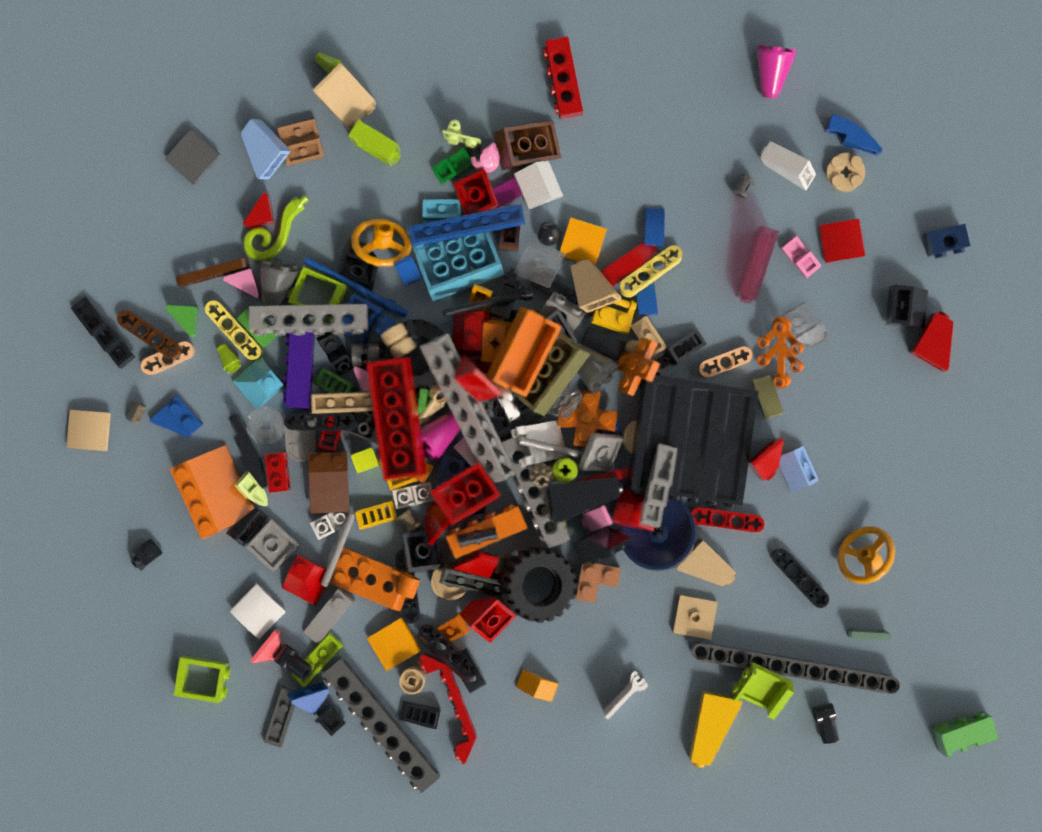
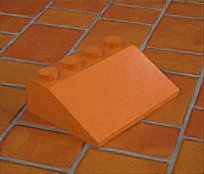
(210, 491)

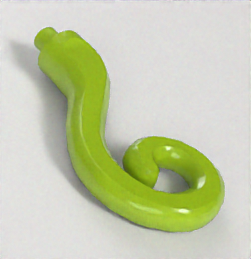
(292, 209)

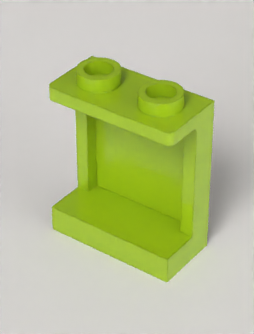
(764, 689)

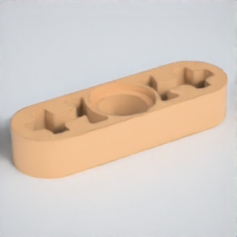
(709, 362)
(156, 369)

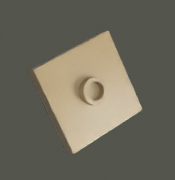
(695, 617)

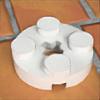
(506, 403)

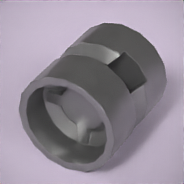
(359, 349)

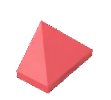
(269, 649)

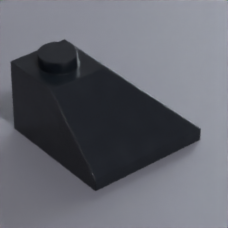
(356, 268)

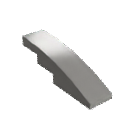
(658, 485)

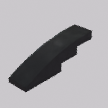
(103, 332)
(678, 352)
(251, 458)

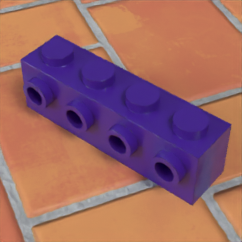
(300, 370)

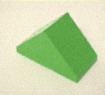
(186, 316)

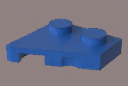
(177, 418)

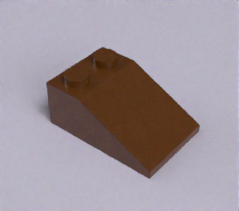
(527, 144)
(328, 482)

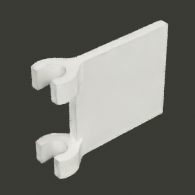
(544, 432)
(633, 686)

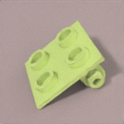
(454, 136)

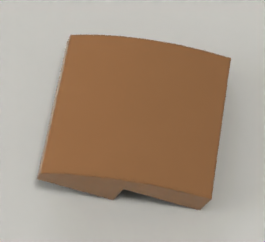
(302, 140)

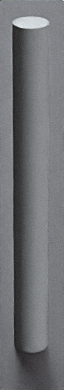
(551, 447)
(337, 550)

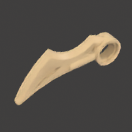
(433, 405)

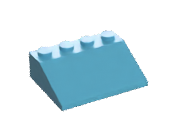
(458, 264)

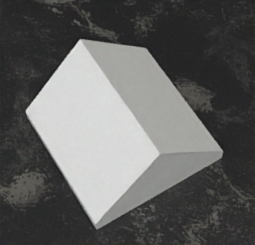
(538, 184)

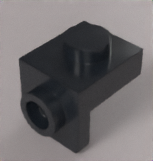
(145, 554)
(330, 719)

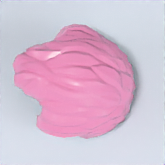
(488, 159)

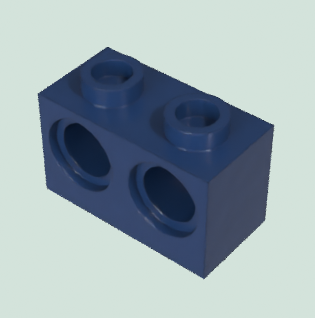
(444, 473)

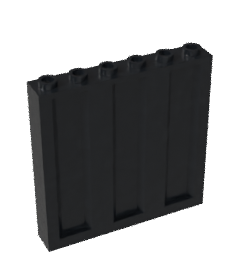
(711, 434)

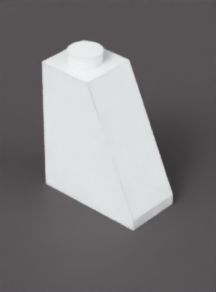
(788, 164)

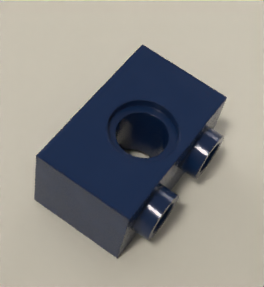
(957, 235)

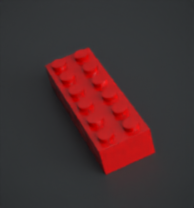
(396, 419)

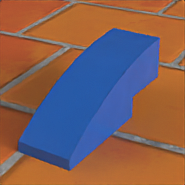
(852, 135)

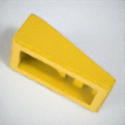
(359, 517)

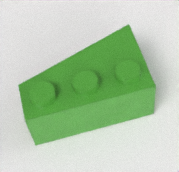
(964, 733)

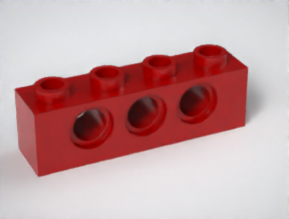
(562, 48)

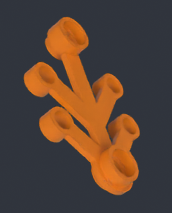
(781, 350)

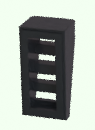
(247, 526)
(425, 723)

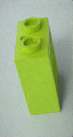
(375, 143)
(301, 278)
(182, 676)

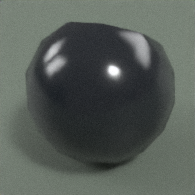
(548, 234)

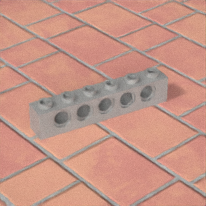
(259, 315)
(560, 534)

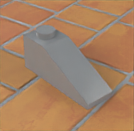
(329, 615)

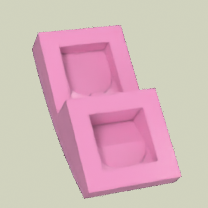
(800, 256)

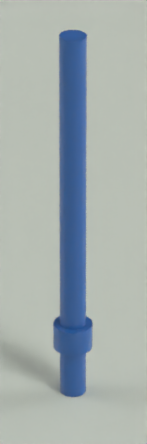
(390, 304)

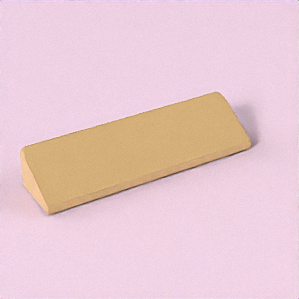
(341, 402)

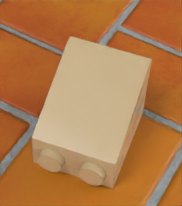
(344, 97)

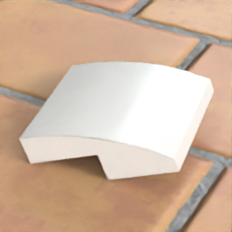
(257, 611)

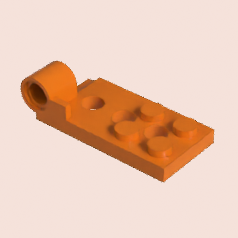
(404, 583)

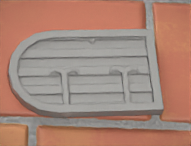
(300, 443)

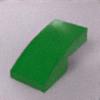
(453, 166)

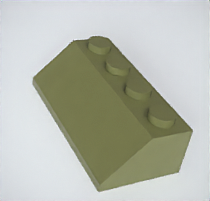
(555, 374)

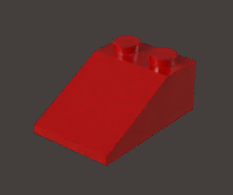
(465, 494)

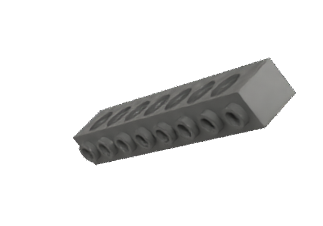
(392, 728)

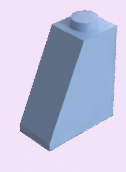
(263, 148)

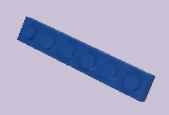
(466, 225)

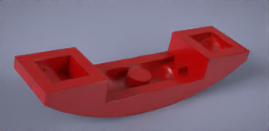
(629, 263)

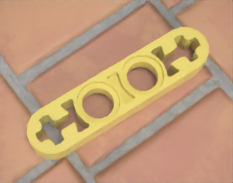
(651, 271)
(235, 328)

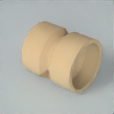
(398, 341)
(412, 680)

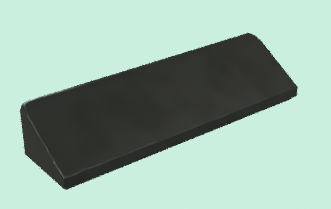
(470, 581)

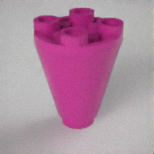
(773, 68)
(438, 436)

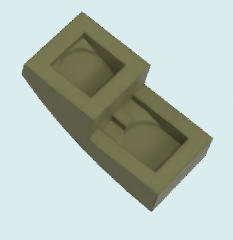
(767, 397)

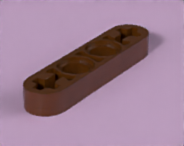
(212, 272)
(150, 333)

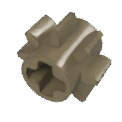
(541, 474)

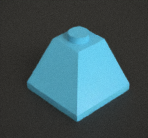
(259, 383)

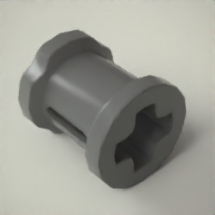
(743, 186)

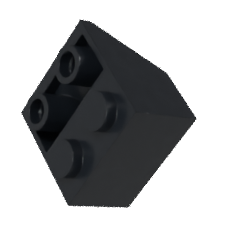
(906, 306)
(600, 544)

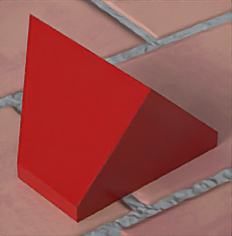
(478, 563)

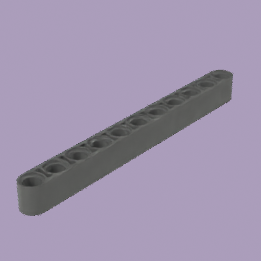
(803, 671)

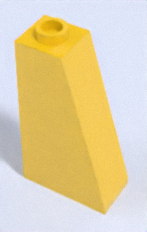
(712, 724)

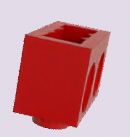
(277, 472)

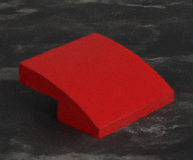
(842, 240)

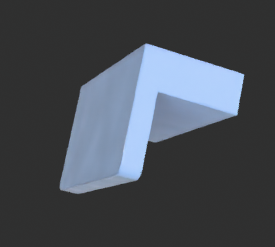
(797, 469)

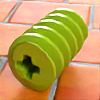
(569, 475)

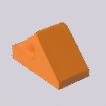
(453, 628)

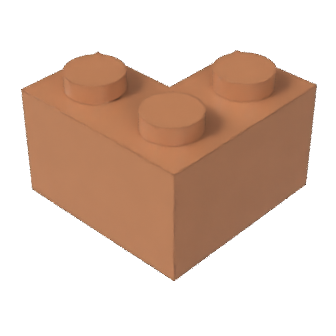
(595, 574)

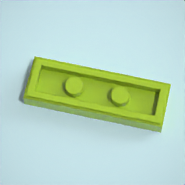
(320, 657)

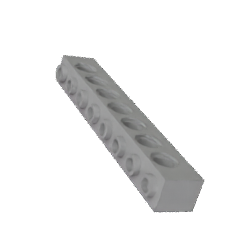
(467, 410)

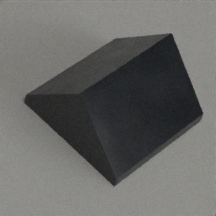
(419, 554)

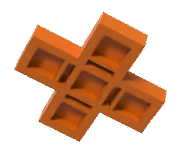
(637, 366)
(588, 419)

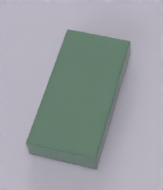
(869, 634)

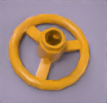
(381, 240)
(867, 555)

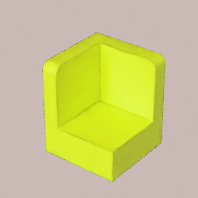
(364, 460)

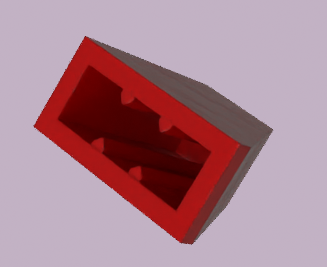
(935, 342)

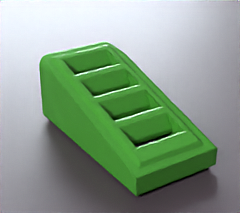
(345, 384)

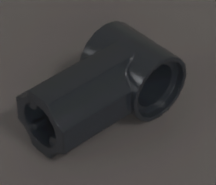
(289, 659)
(825, 718)

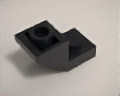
(335, 352)

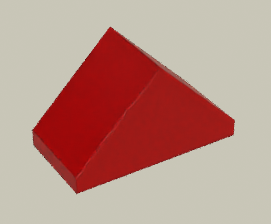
(261, 213)

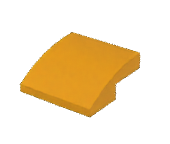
(582, 241)
(394, 644)

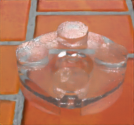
(569, 403)
(256, 423)

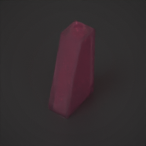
(756, 264)

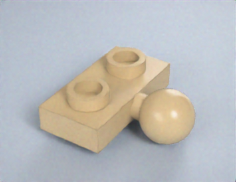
(645, 329)

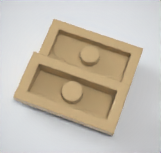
(88, 430)

